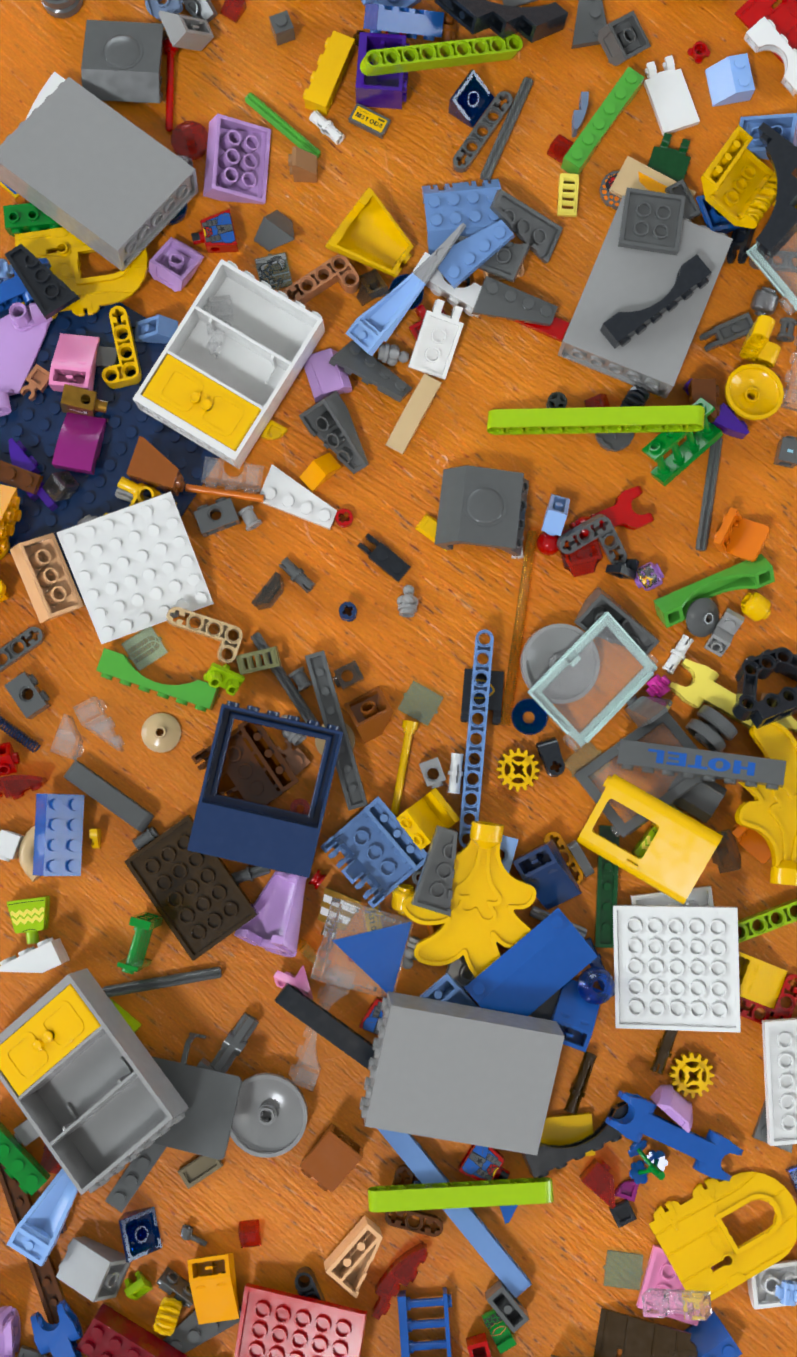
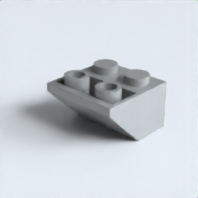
(186, 30)

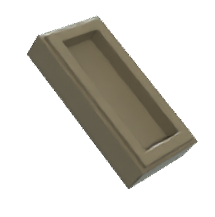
(198, 1170)

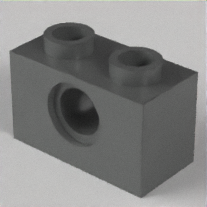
(228, 516)
(18, 689)
(506, 1306)

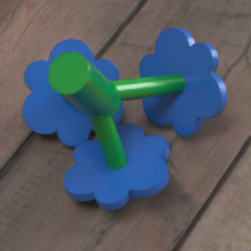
(655, 1160)

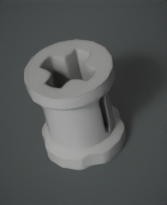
(249, 518)

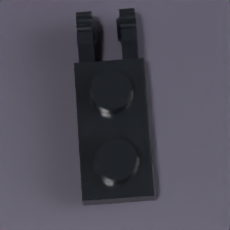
(741, 241)
(385, 559)

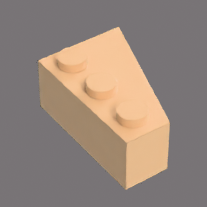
(353, 1255)

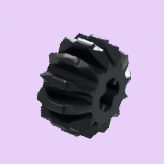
(635, 397)

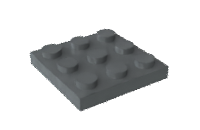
(651, 221)

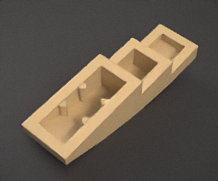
(413, 413)

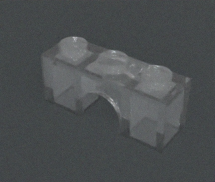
(248, 480)
(663, 1302)

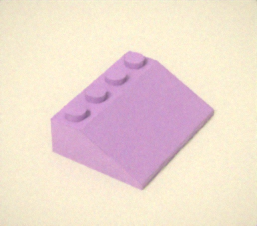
(236, 161)

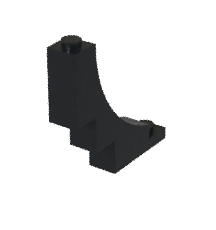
(506, 20)
(783, 219)

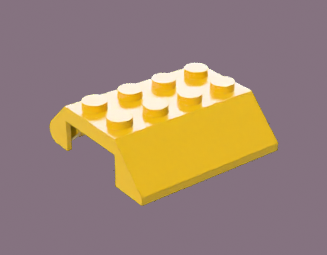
(739, 182)

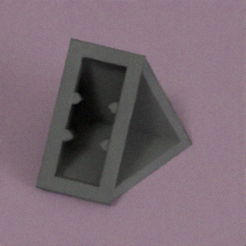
(274, 231)

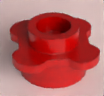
(701, 47)

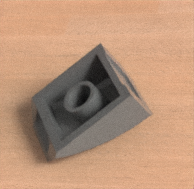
(623, 39)
(701, 800)

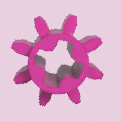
(658, 686)

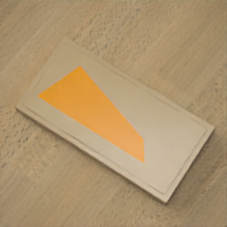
(639, 176)

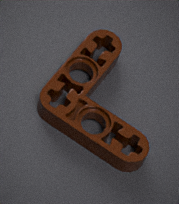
(429, 1217)

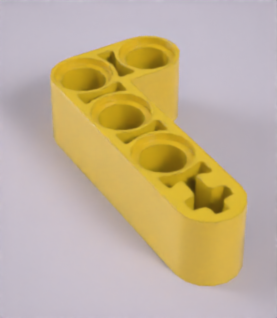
(757, 345)
(122, 346)

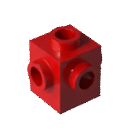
(8, 759)

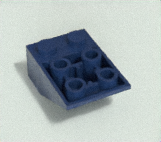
(548, 874)

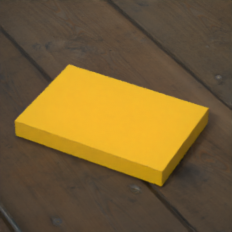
(567, 1129)

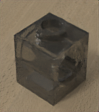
(61, 485)
(354, 669)

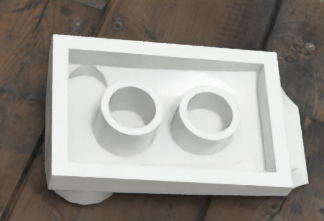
(763, 1285)

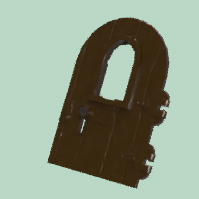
(640, 1338)

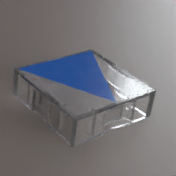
(362, 948)

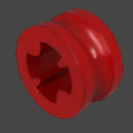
(345, 524)
(317, 879)

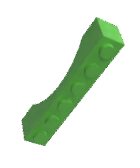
(593, 133)
(745, 575)
(117, 665)

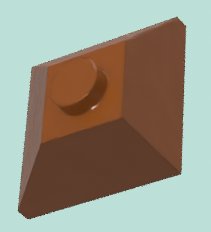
(370, 713)

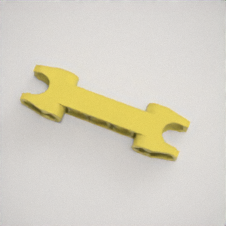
(705, 690)

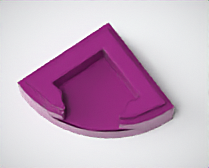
(627, 1190)

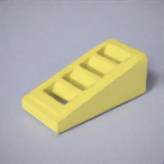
(567, 182)

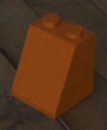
(154, 469)
(331, 1158)

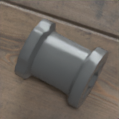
(789, 323)
(301, 679)

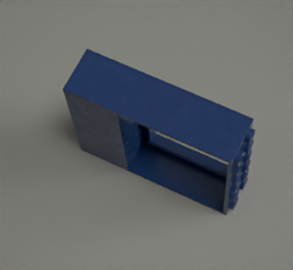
(256, 831)

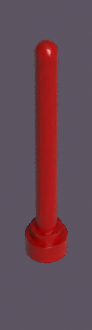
(170, 51)

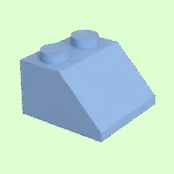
(730, 80)

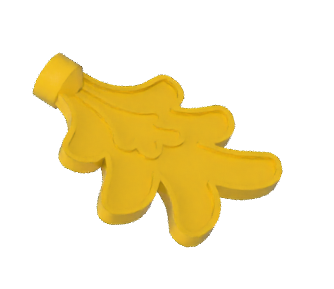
(775, 811)
(480, 906)

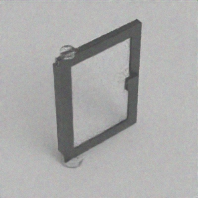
(666, 788)

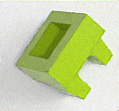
(138, 1288)

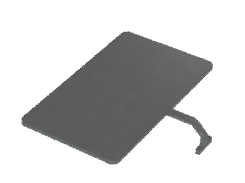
(211, 1105)

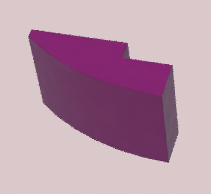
(79, 443)

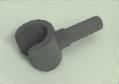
(186, 1234)

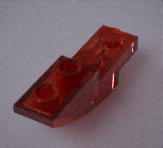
(15, 785)
(400, 1271)

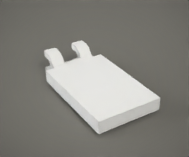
(670, 97)
(436, 341)

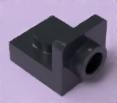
(624, 570)

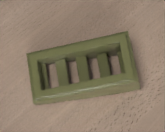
(246, 663)

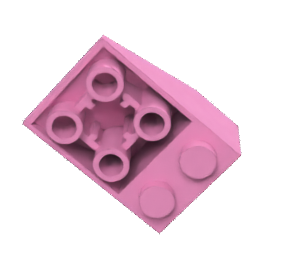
(74, 362)

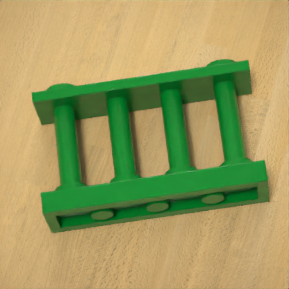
(684, 454)
(143, 926)

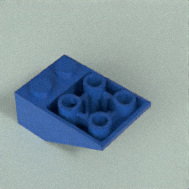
(575, 1016)

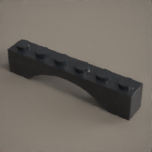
(624, 325)
(558, 1155)

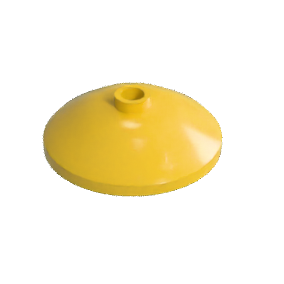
(761, 385)

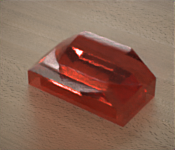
(582, 560)

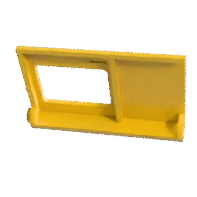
(676, 852)

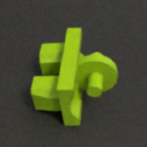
(223, 677)

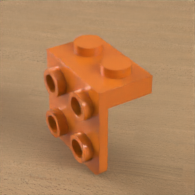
(740, 536)
(752, 843)

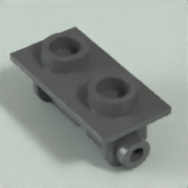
(172, 1282)

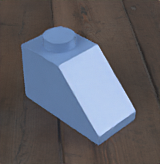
(155, 329)

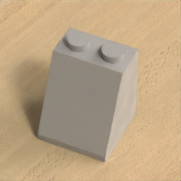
(93, 1269)

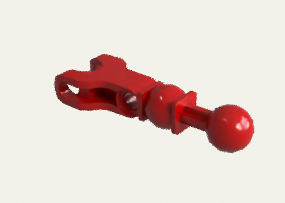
(619, 515)

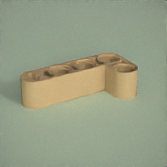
(222, 636)

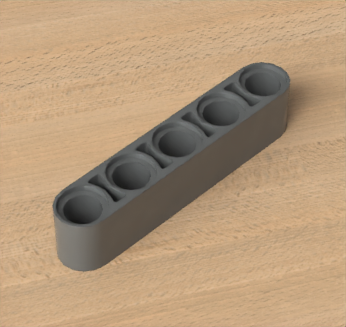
(109, 796)

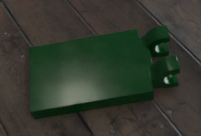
(670, 161)

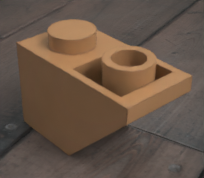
(303, 165)

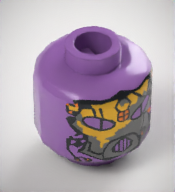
(649, 576)

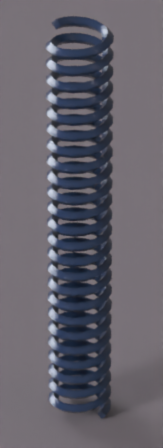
(19, 736)

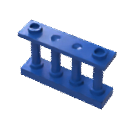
(407, 1325)

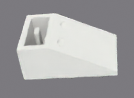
(39, 960)

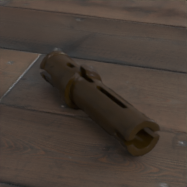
(664, 1050)
(580, 1083)

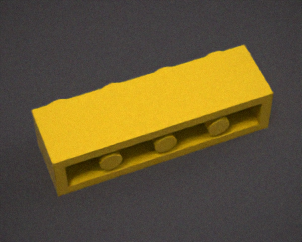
(329, 73)

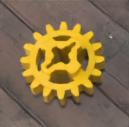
(524, 763)
(697, 1069)

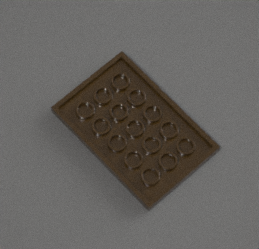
(190, 890)

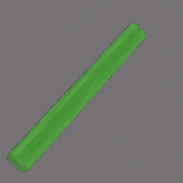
(281, 125)

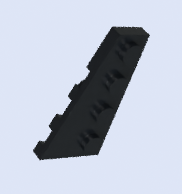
(44, 287)

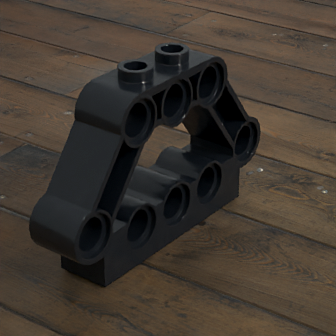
(773, 706)

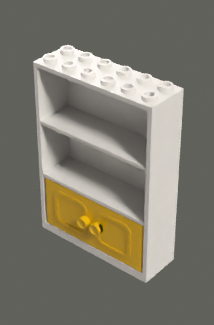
(231, 398)

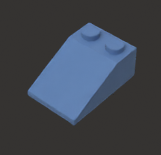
(782, 123)

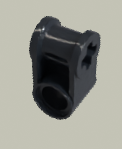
(550, 752)

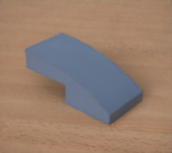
(579, 115)

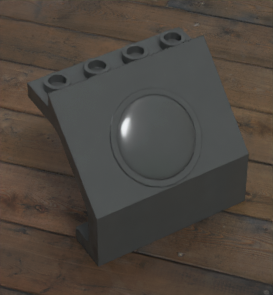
(123, 60)
(482, 508)

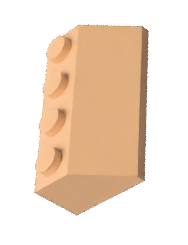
(46, 577)

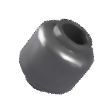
(764, 301)

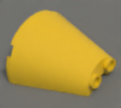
(371, 237)

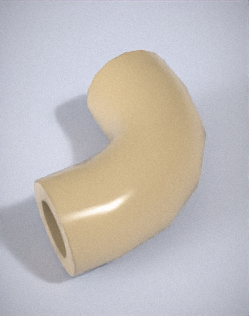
(26, 854)

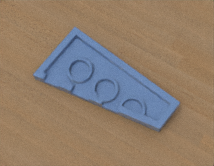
(473, 252)

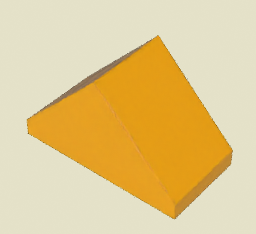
(320, 471)

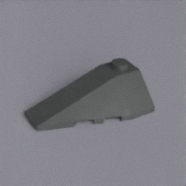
(334, 426)
(599, 603)
(647, 709)

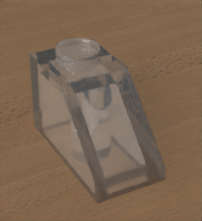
(68, 739)

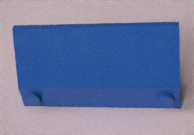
(533, 968)

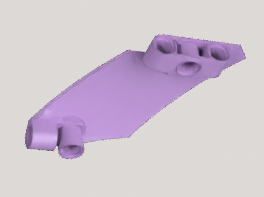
(19, 348)

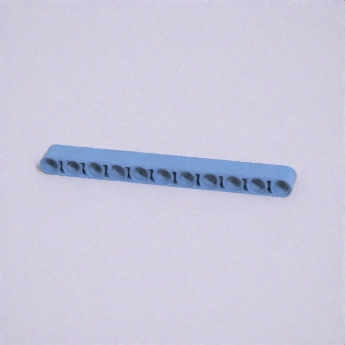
(482, 709)
(464, 1218)

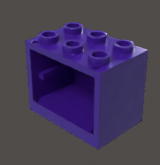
(380, 90)

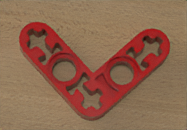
(778, 1009)

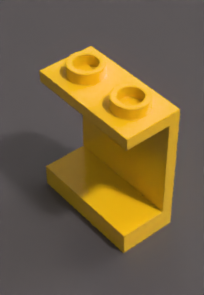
(425, 815)

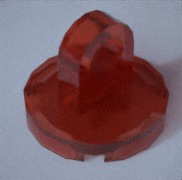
(189, 140)

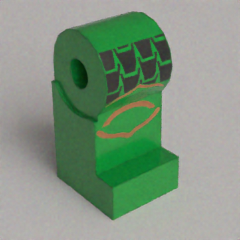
(499, 1331)

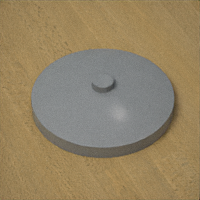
(545, 649)
(269, 1115)

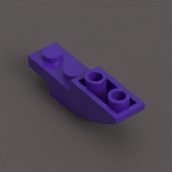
(727, 421)
(20, 459)

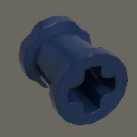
(349, 605)

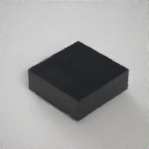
(622, 1213)

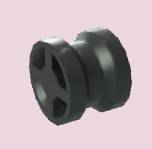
(558, 399)

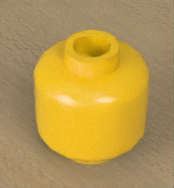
(756, 606)
(399, 895)

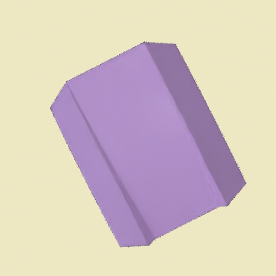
(174, 264)
(324, 377)
(674, 1106)

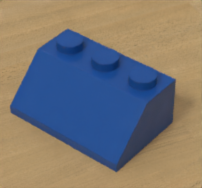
(713, 1338)

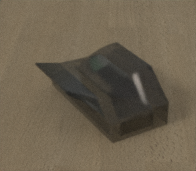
(371, 287)
(269, 593)
(727, 853)

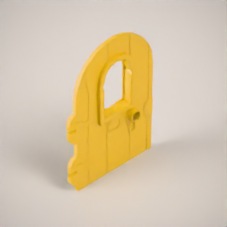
(66, 265)
(698, 1238)

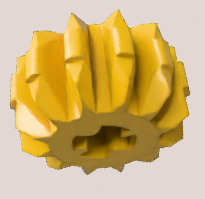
(167, 1316)

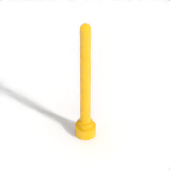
(409, 728)

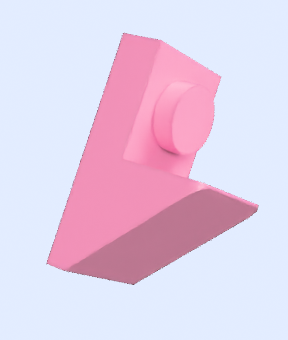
(299, 982)

